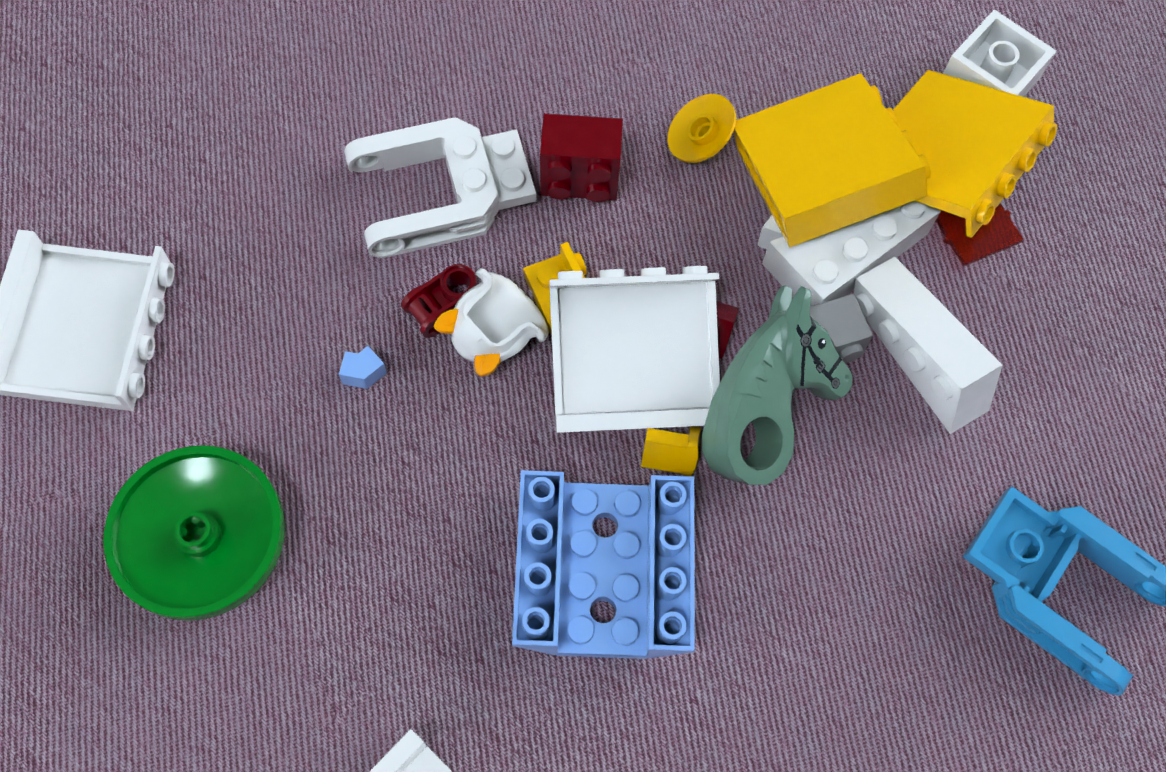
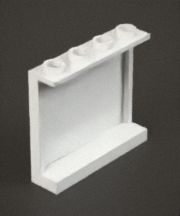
(79, 322)
(634, 349)

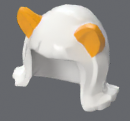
(492, 322)

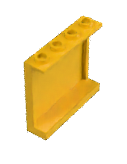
(973, 142)

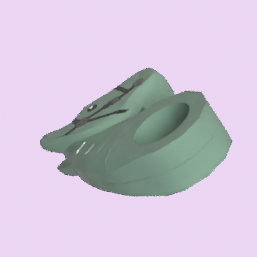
(758, 387)

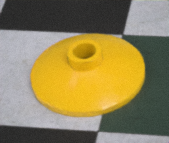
(701, 128)

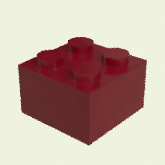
(580, 157)

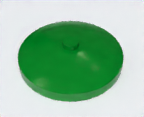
(194, 533)

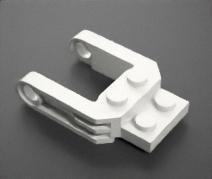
(484, 173)

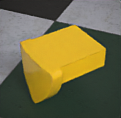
(671, 450)

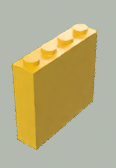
(830, 159)

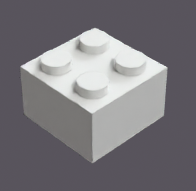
(1001, 56)

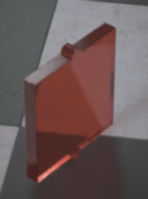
(988, 240)

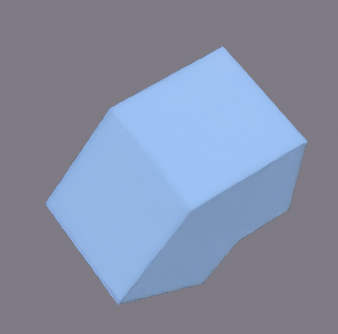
(361, 368)

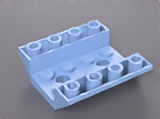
(638, 570)

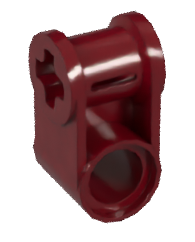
(437, 296)

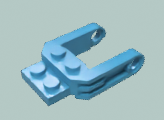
(1027, 556)

